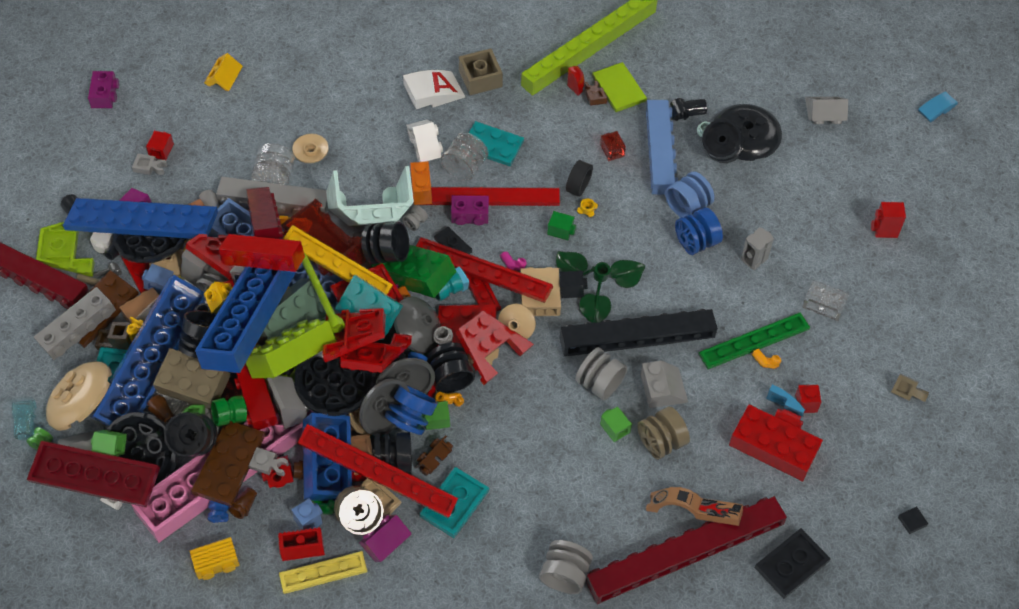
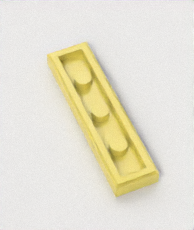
(322, 572)

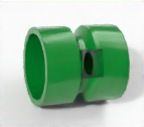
(232, 410)

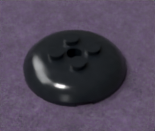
(759, 129)
(146, 248)
(320, 395)
(146, 433)

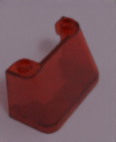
(319, 225)

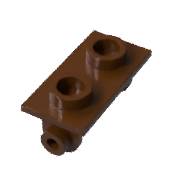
(427, 460)

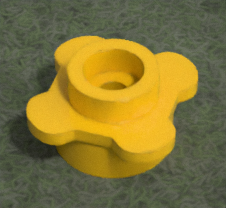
(587, 203)

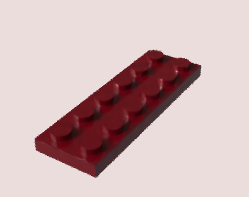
(93, 473)

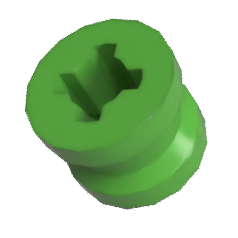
(39, 435)

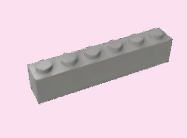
(288, 198)

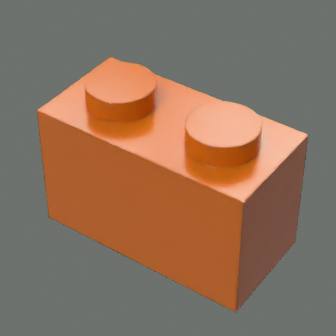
(421, 183)

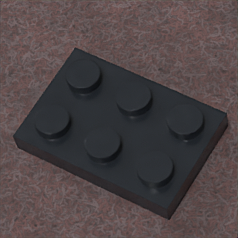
(792, 563)

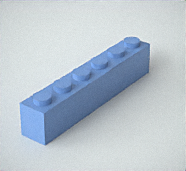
(660, 145)

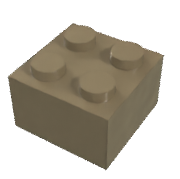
(480, 71)

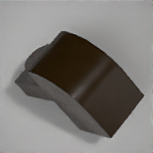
(115, 337)

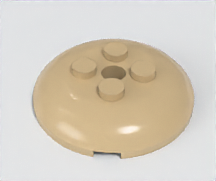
(77, 394)

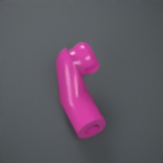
(513, 264)

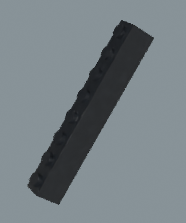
(638, 332)

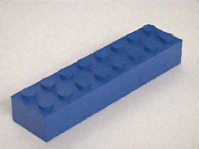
(242, 319)
(134, 377)

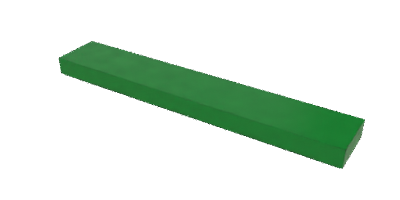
(754, 340)

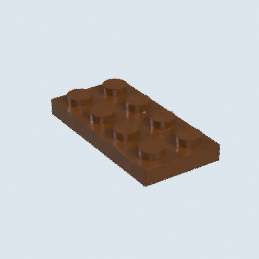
(118, 293)
(228, 463)

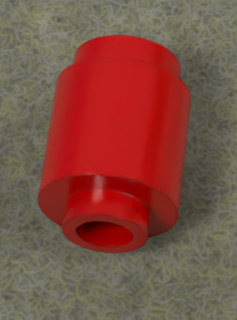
(789, 417)

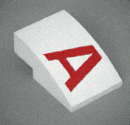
(432, 88)

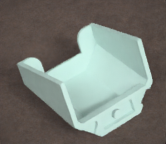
(395, 203)

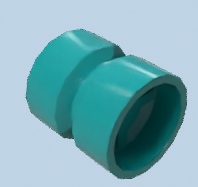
(453, 285)

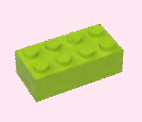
(289, 349)

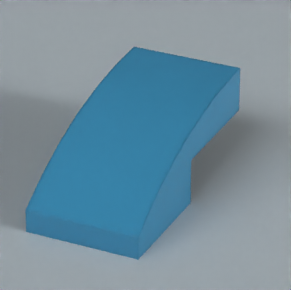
(936, 106)
(784, 399)

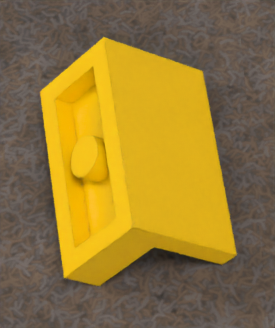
(224, 72)

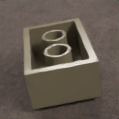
(186, 381)

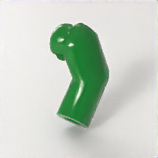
(328, 508)

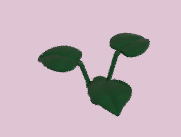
(625, 272)

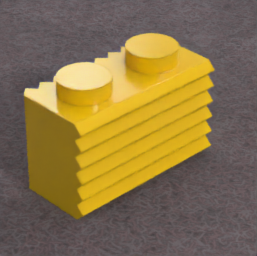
(214, 558)

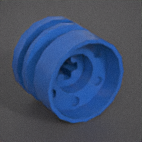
(699, 231)
(409, 413)

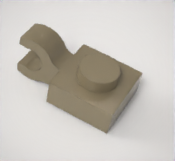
(907, 387)

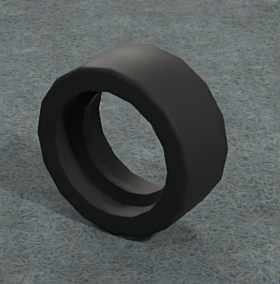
(579, 178)

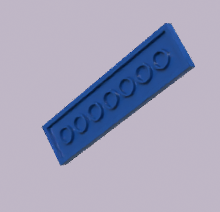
(140, 218)

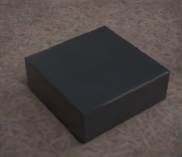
(913, 520)

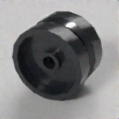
(723, 151)

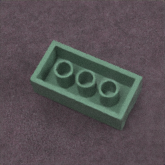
(297, 304)

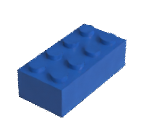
(322, 476)

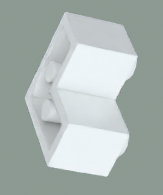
(424, 137)

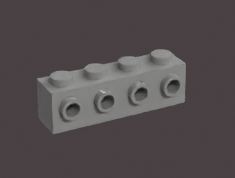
(75, 323)

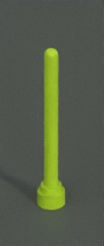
(336, 322)

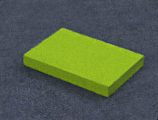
(619, 87)

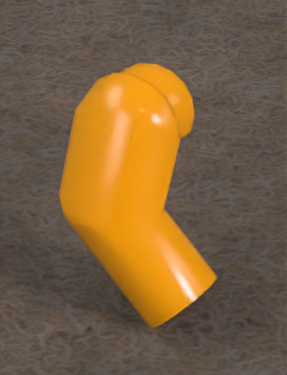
(766, 362)
(455, 398)

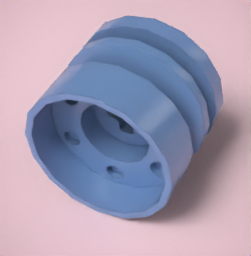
(689, 194)

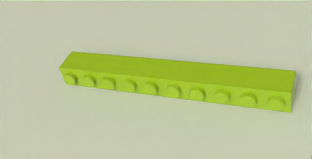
(586, 44)

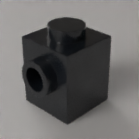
(572, 284)

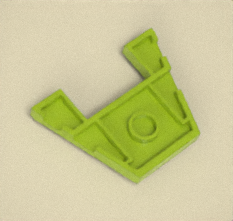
(58, 250)

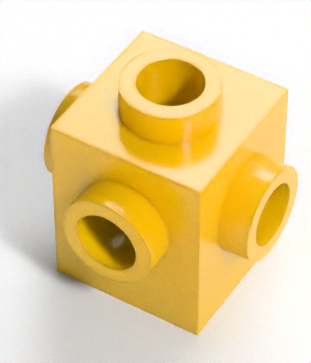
(216, 295)

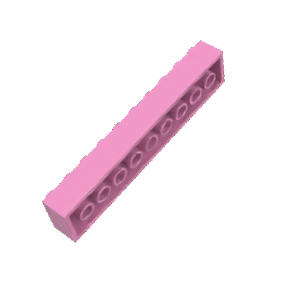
(172, 500)

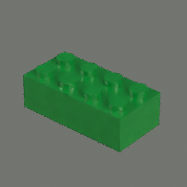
(422, 271)

